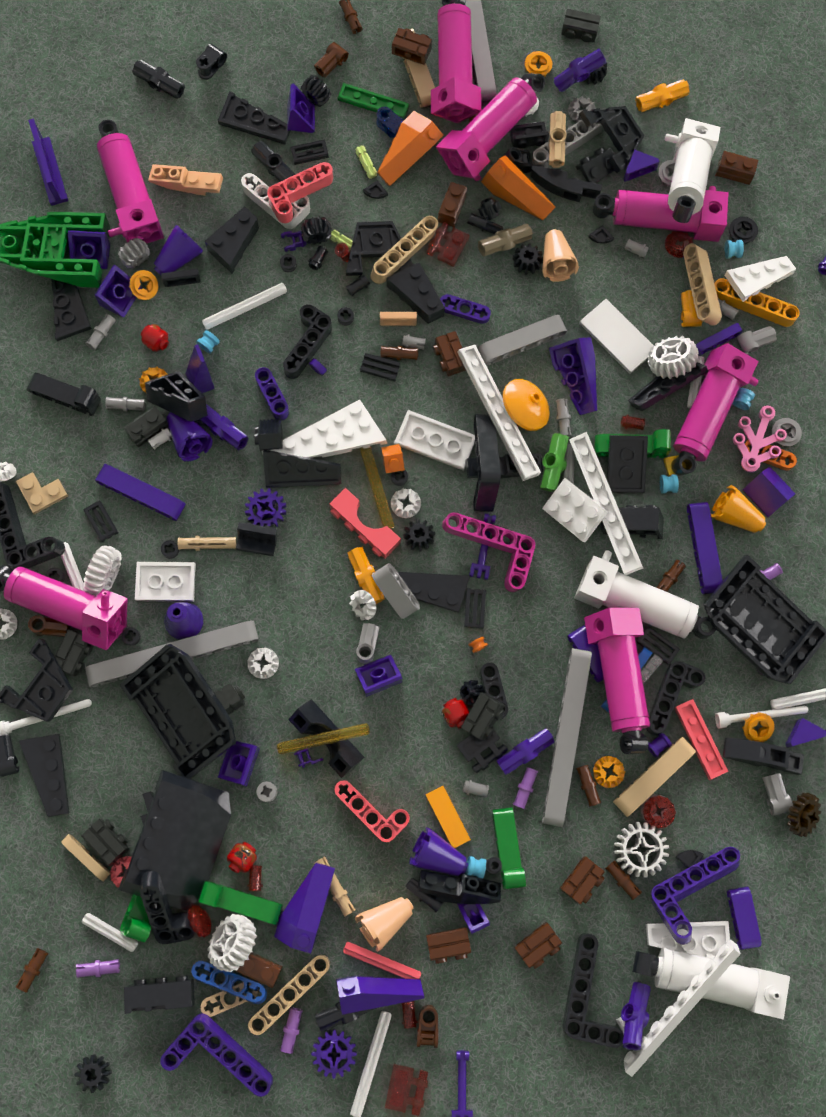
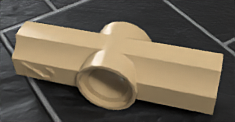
(557, 147)

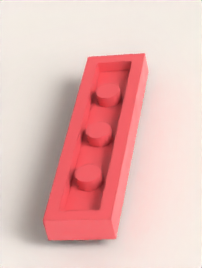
(701, 739)

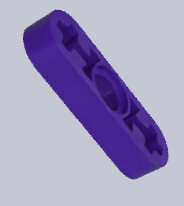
(461, 302)
(718, 338)

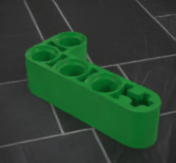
(658, 443)
(508, 848)
(240, 902)
(136, 922)

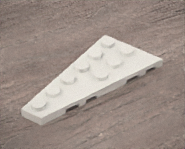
(335, 434)

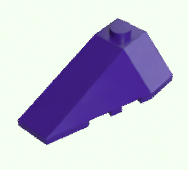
(577, 366)
(198, 372)
(303, 914)
(370, 992)

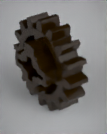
(804, 814)

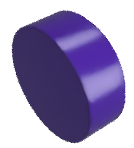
(317, 366)

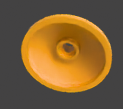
(526, 404)

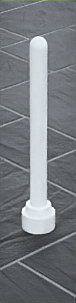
(723, 719)
(7, 727)

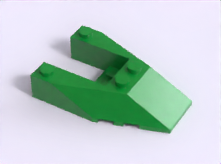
(41, 242)

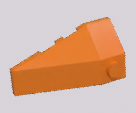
(411, 142)
(511, 185)

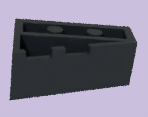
(177, 396)

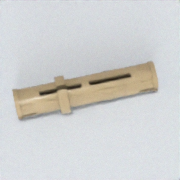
(207, 543)
(338, 892)

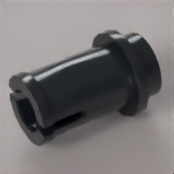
(317, 259)
(358, 285)
(497, 865)

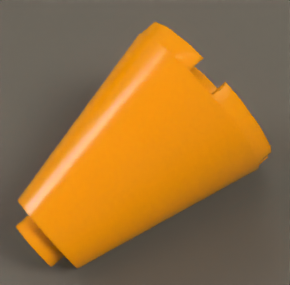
(738, 511)

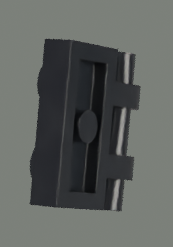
(473, 746)

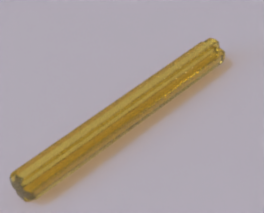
(377, 487)
(323, 738)

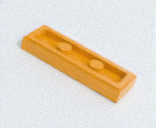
(448, 817)

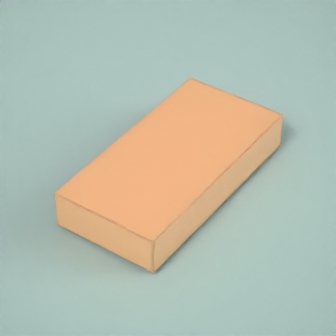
(398, 318)

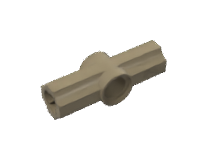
(505, 239)

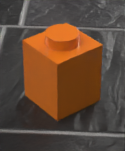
(392, 458)

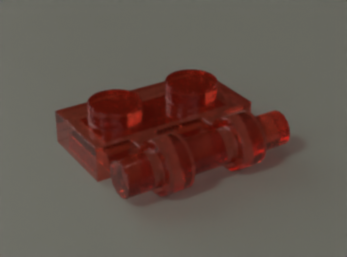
(452, 248)
(399, 1089)

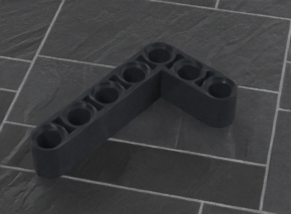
(487, 464)
(14, 531)
(583, 996)

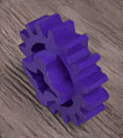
(270, 501)
(324, 1053)

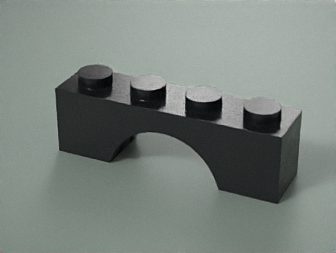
(312, 720)

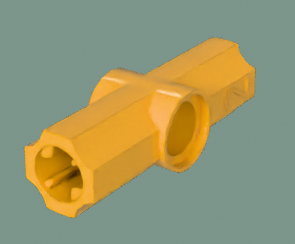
(662, 95)
(363, 573)

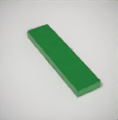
(370, 100)

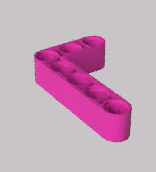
(497, 542)

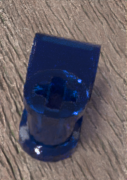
(388, 121)

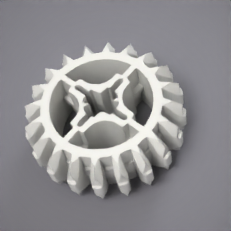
(673, 357)
(102, 570)
(641, 858)
(232, 943)

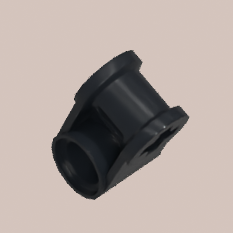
(210, 61)
(520, 158)

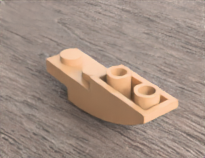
(187, 181)

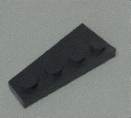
(244, 117)
(68, 310)
(661, 388)
(294, 470)
(437, 589)
(47, 769)

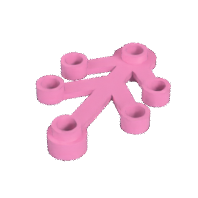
(757, 442)

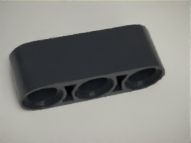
(494, 681)

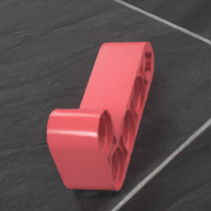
(321, 177)
(367, 809)

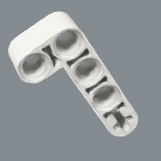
(261, 188)

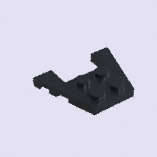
(620, 128)
(372, 240)
(47, 689)

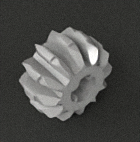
(134, 253)

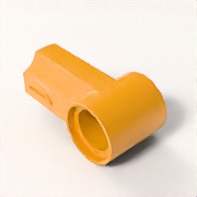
(688, 312)

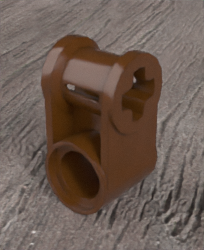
(427, 1030)

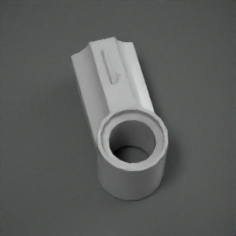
(752, 341)
(367, 642)
(777, 797)

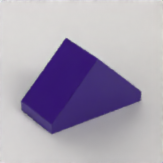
(640, 165)
(804, 732)
(473, 917)

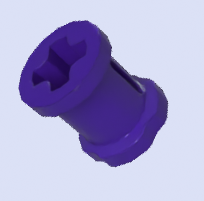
(659, 745)

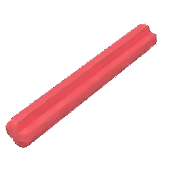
(381, 962)

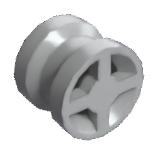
(268, 795)

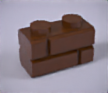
(411, 46)
(736, 167)
(452, 204)
(447, 348)
(582, 881)
(448, 944)
(538, 945)
(261, 970)

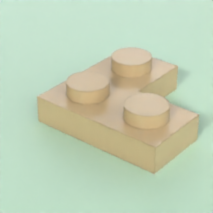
(40, 497)

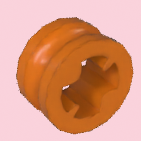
(478, 644)

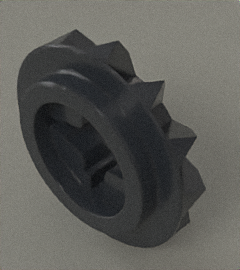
(747, 224)

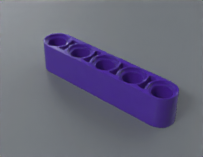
(140, 491)
(705, 545)

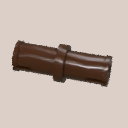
(350, 16)
(399, 352)
(671, 576)
(588, 785)
(623, 880)
(32, 970)

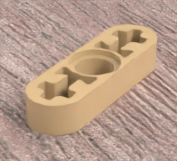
(82, 854)
(213, 999)

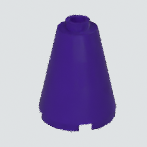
(176, 252)
(188, 437)
(183, 620)
(437, 855)

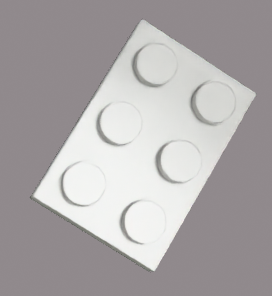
(575, 510)
(165, 581)

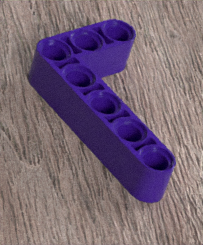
(690, 887)
(218, 1051)

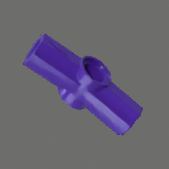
(579, 70)
(224, 429)
(526, 751)
(635, 1016)

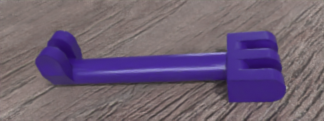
(480, 566)
(462, 1056)

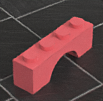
(382, 539)

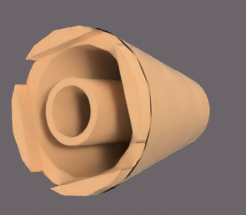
(558, 257)
(384, 921)

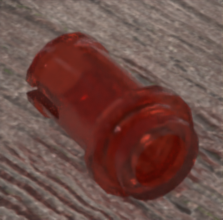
(342, 251)
(632, 422)
(255, 878)
(409, 1014)

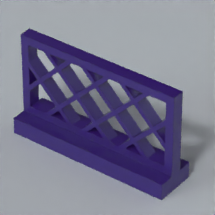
(48, 166)

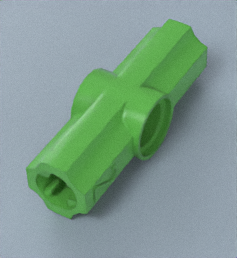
(554, 462)

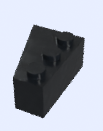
(233, 238)
(417, 291)
(641, 521)
(159, 994)

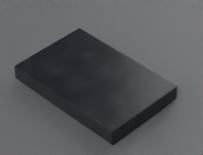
(627, 463)

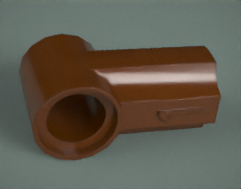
(334, 56)
(50, 627)

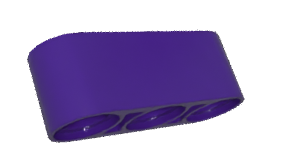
(271, 386)
(580, 641)
(744, 917)

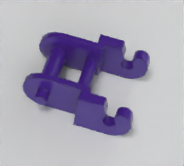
(295, 244)
(302, 763)

